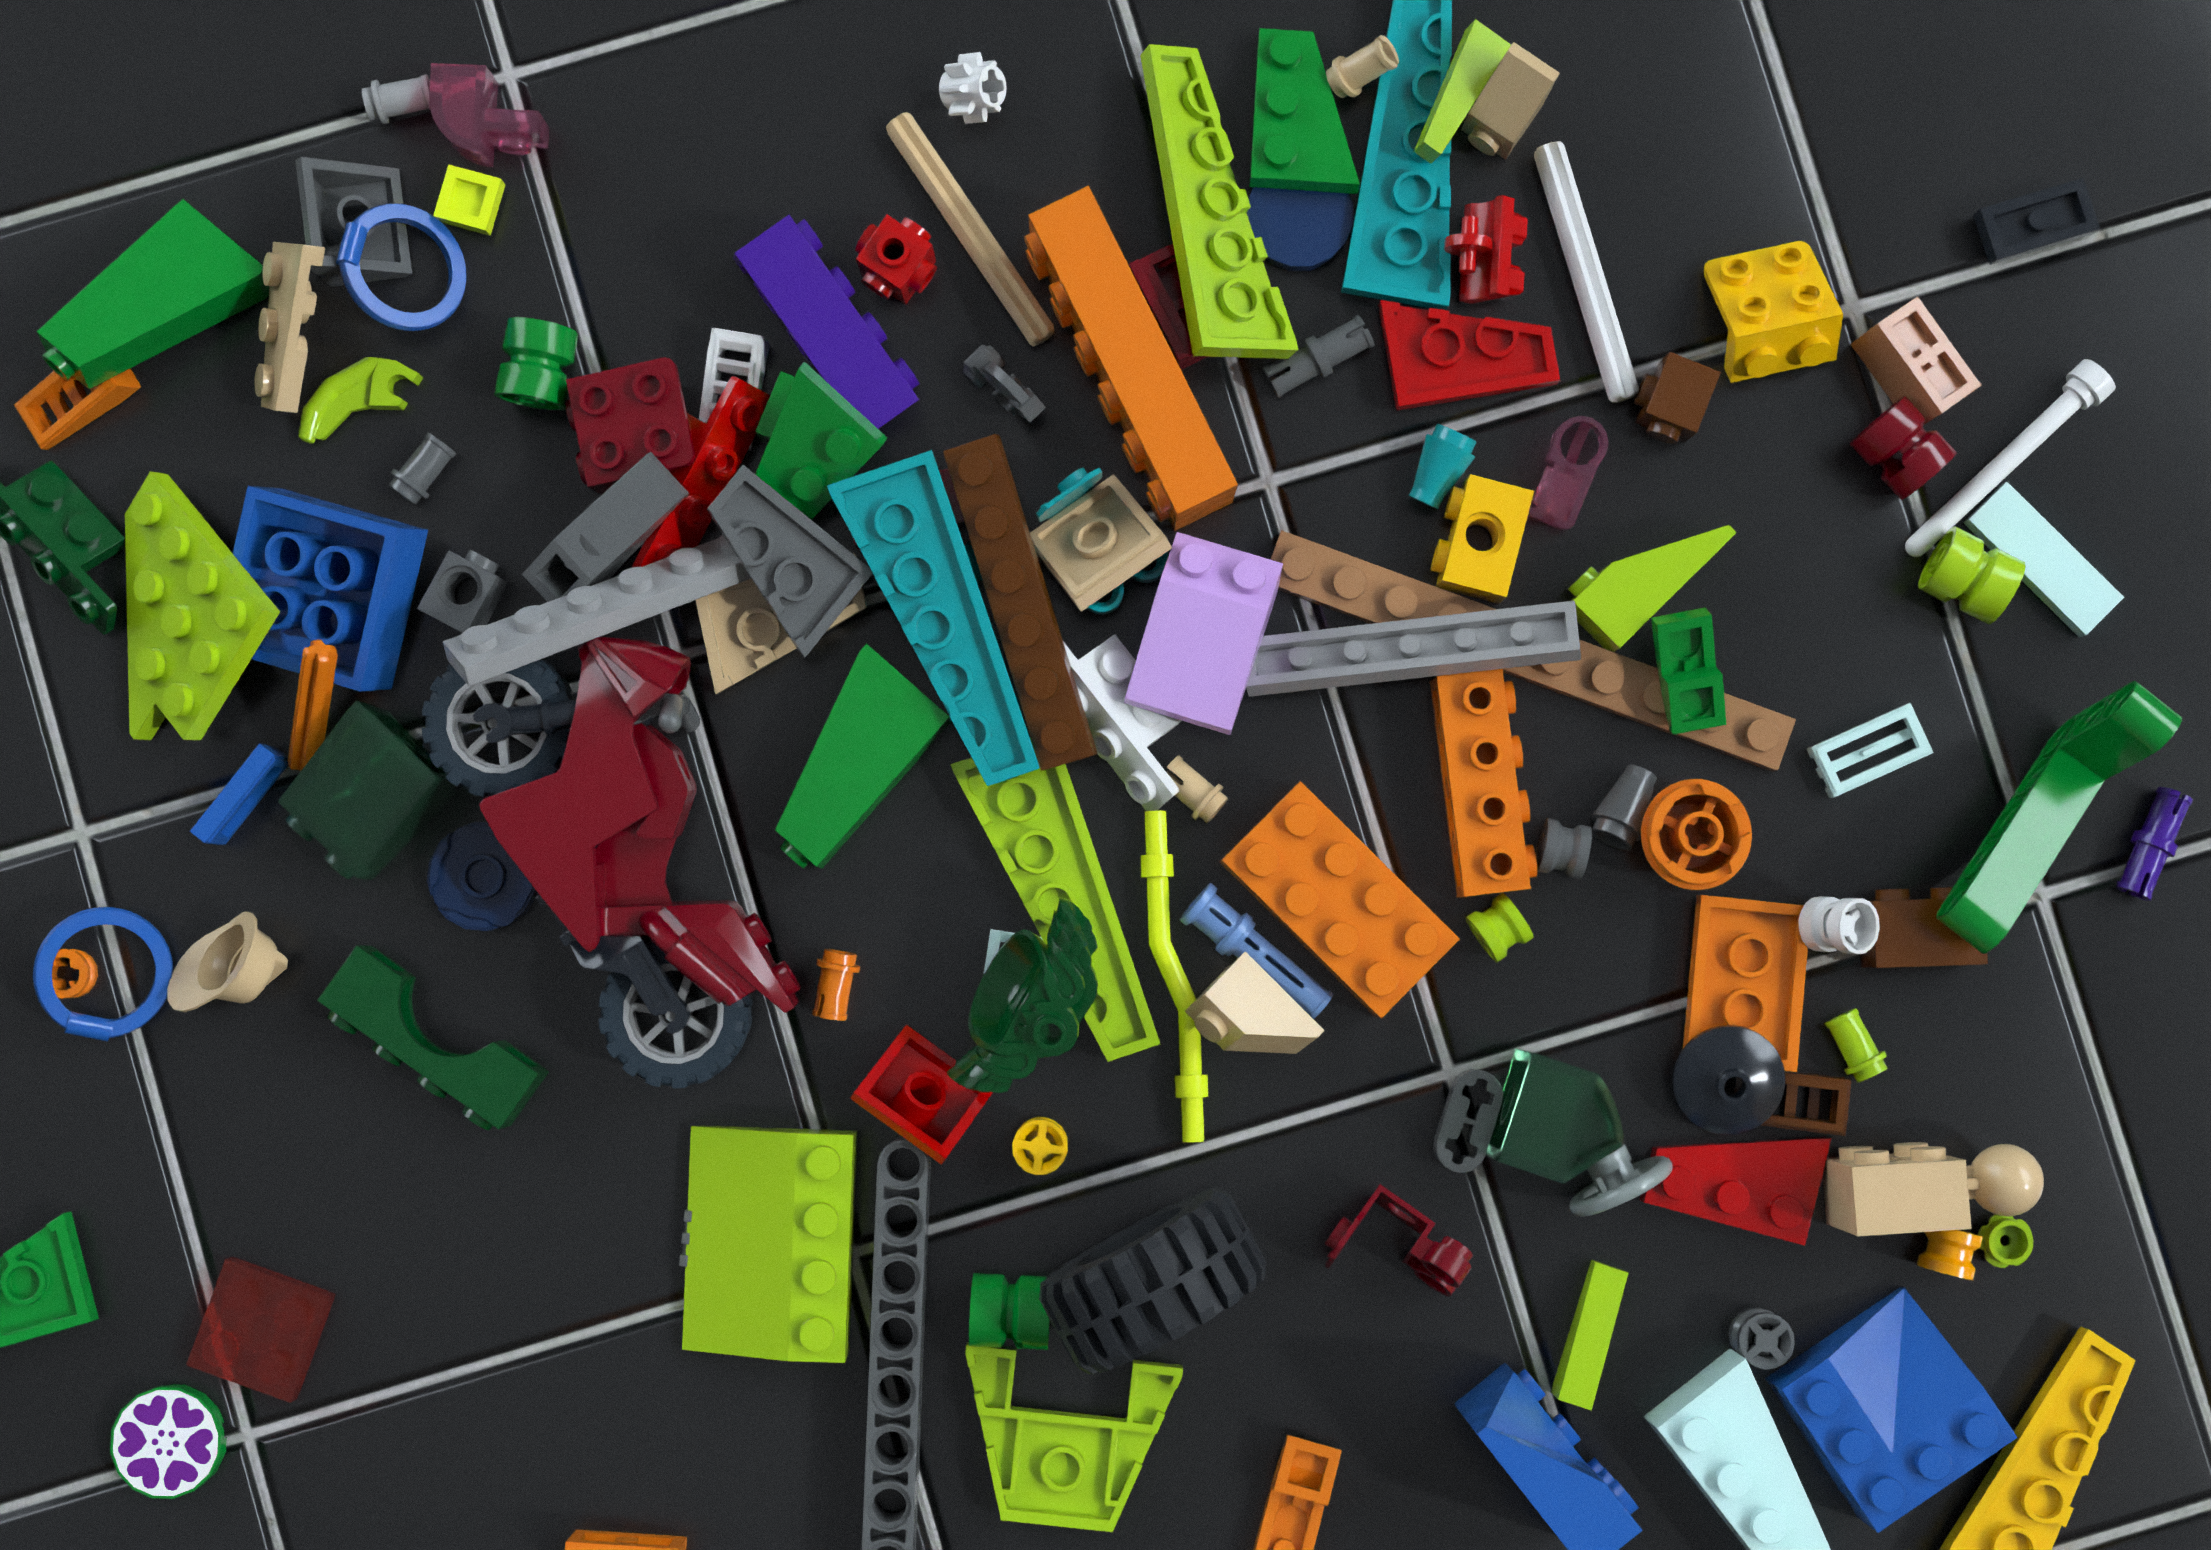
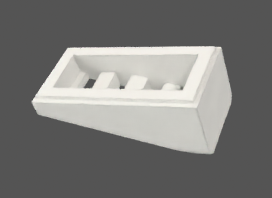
(716, 364)

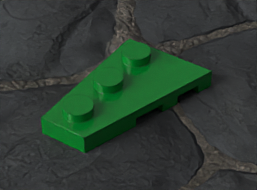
(44, 1284)

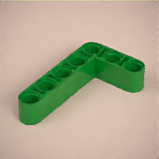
(2048, 808)

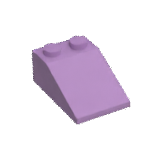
(1203, 633)

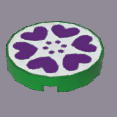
(168, 1441)

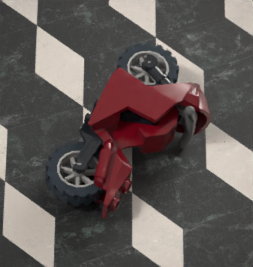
(594, 834)

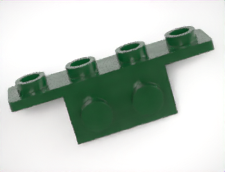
(62, 538)

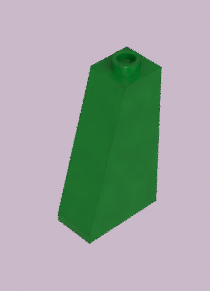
(152, 298)
(861, 755)

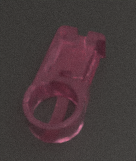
(1565, 482)

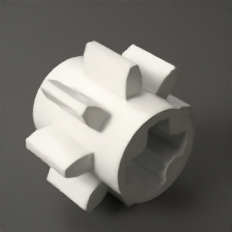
(972, 88)

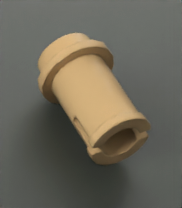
(1361, 67)
(1196, 791)

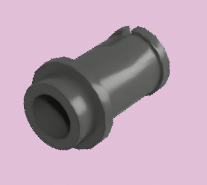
(421, 469)

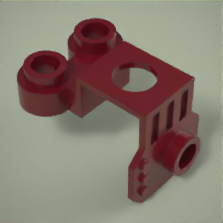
(1435, 1263)

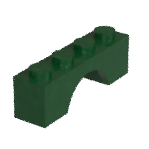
(376, 998)

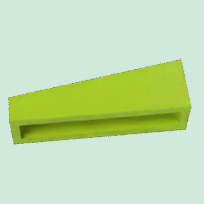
(1468, 73)
(1589, 1335)

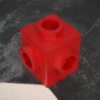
(900, 276)

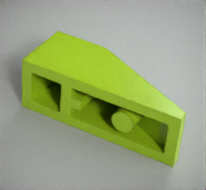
(1633, 589)

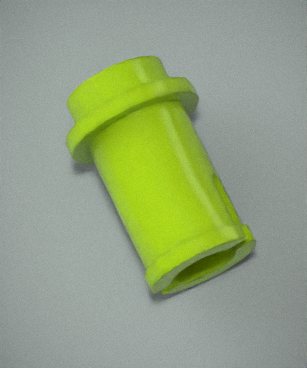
(1856, 1046)

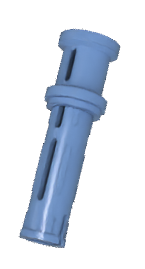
(1236, 935)

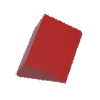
(917, 1097)

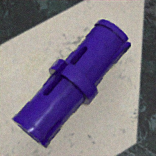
(2154, 843)

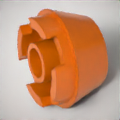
(1696, 834)

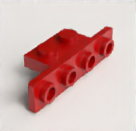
(718, 454)

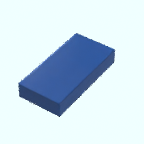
(241, 795)

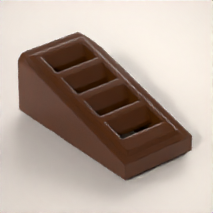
(1839, 1104)

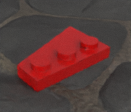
(1460, 357)
(1746, 1184)

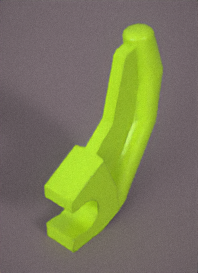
(353, 389)

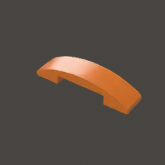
(1297, 1495)

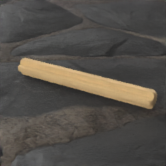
(970, 229)

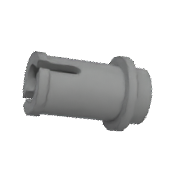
(396, 98)

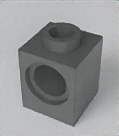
(440, 596)

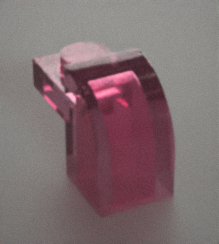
(467, 115)

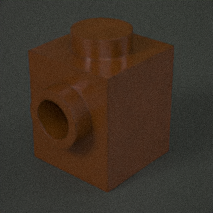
(1675, 398)

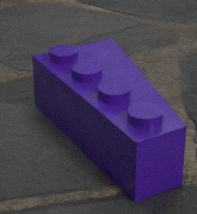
(825, 322)

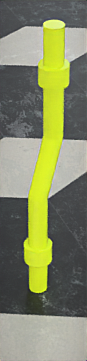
(1191, 1083)

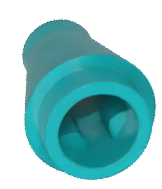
(1441, 464)

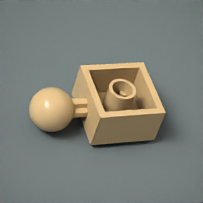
(1925, 1188)

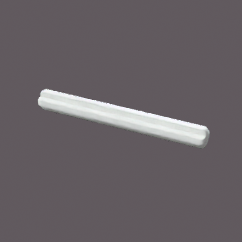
(1586, 271)

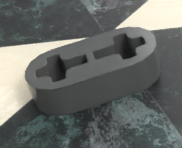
(1481, 1124)

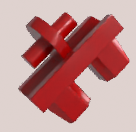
(1485, 250)

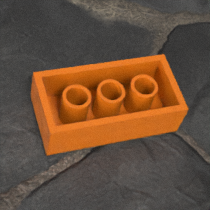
(1339, 900)

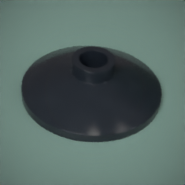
(1710, 1062)

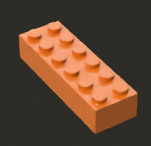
(1131, 359)

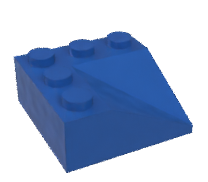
(332, 579)
(1890, 1409)
(1572, 1496)

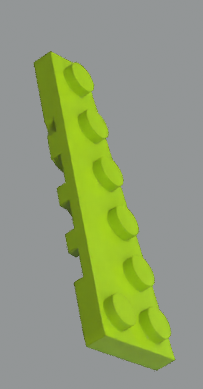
(1217, 257)
(1049, 857)

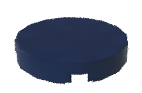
(1300, 225)
(478, 880)

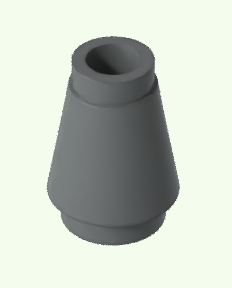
(1622, 810)

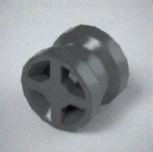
(1563, 848)
(1770, 1346)

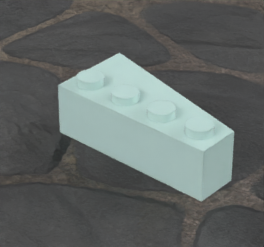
(1737, 1457)

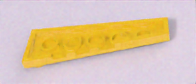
(2058, 1438)

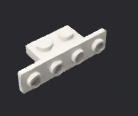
(1120, 729)

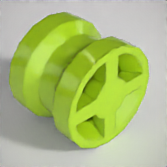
(1499, 927)

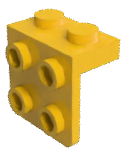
(1774, 310)

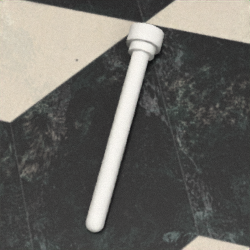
(2085, 386)

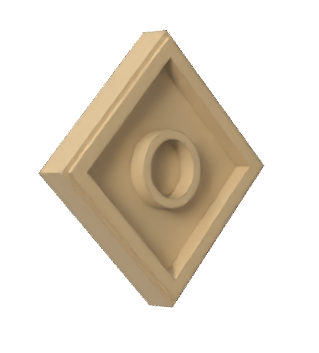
(1098, 542)

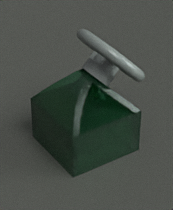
(1563, 1122)

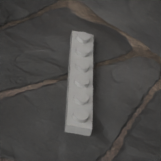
(593, 611)
(1416, 648)

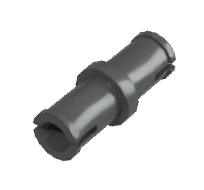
(1318, 356)

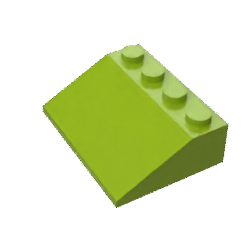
(770, 1243)

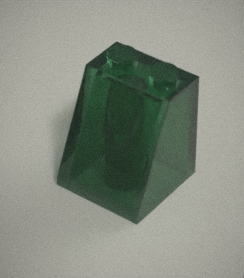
(366, 792)

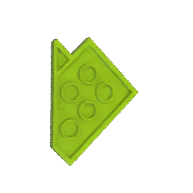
(188, 614)

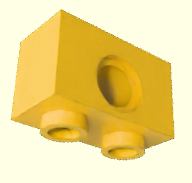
(1503, 513)

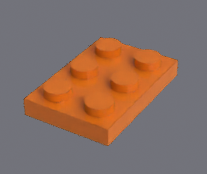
(1748, 971)

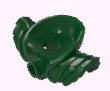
(1030, 1002)

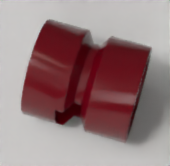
(1903, 448)

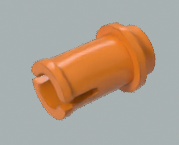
(834, 984)

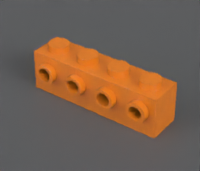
(1481, 782)

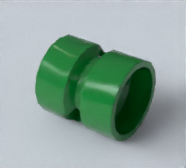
(536, 363)
(1007, 1312)

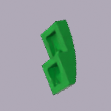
(1688, 671)

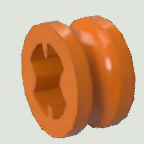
(87, 973)

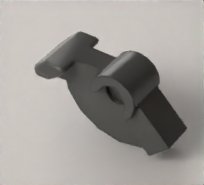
(985, 366)

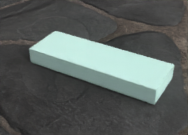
(2052, 564)

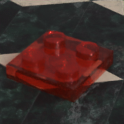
(261, 1329)

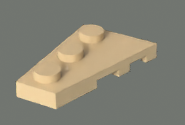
(289, 306)
(745, 633)

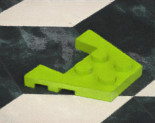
(1060, 1463)

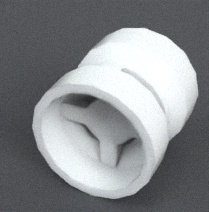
(1839, 925)

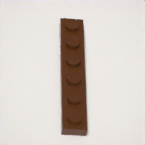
(1020, 602)

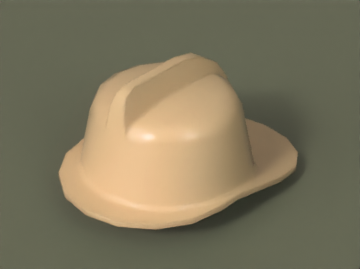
(226, 965)

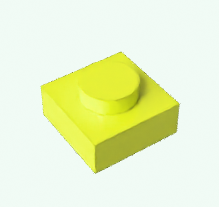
(469, 200)

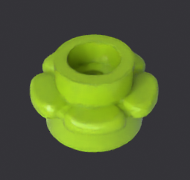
(2019, 1244)

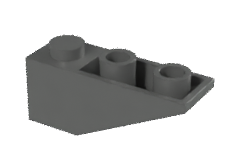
(607, 530)

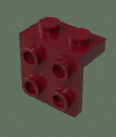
(626, 416)

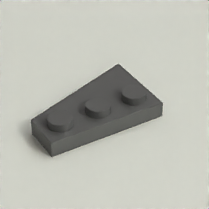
(789, 558)

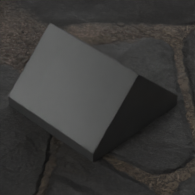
(337, 194)

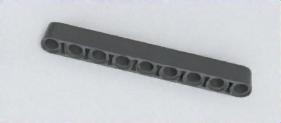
(886, 1358)

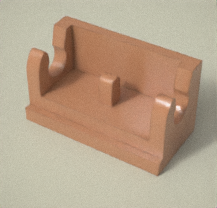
(1916, 361)

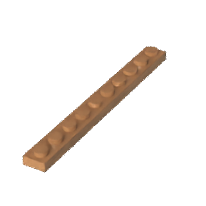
(1597, 679)

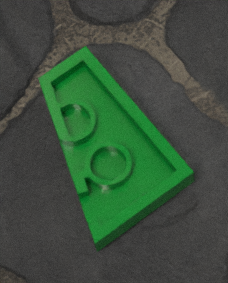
(1296, 120)
(816, 443)

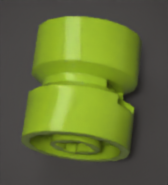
(1977, 578)

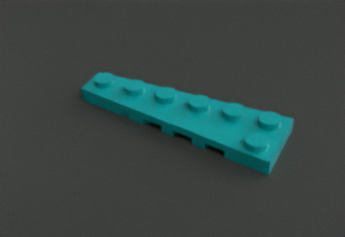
(1401, 197)
(924, 571)

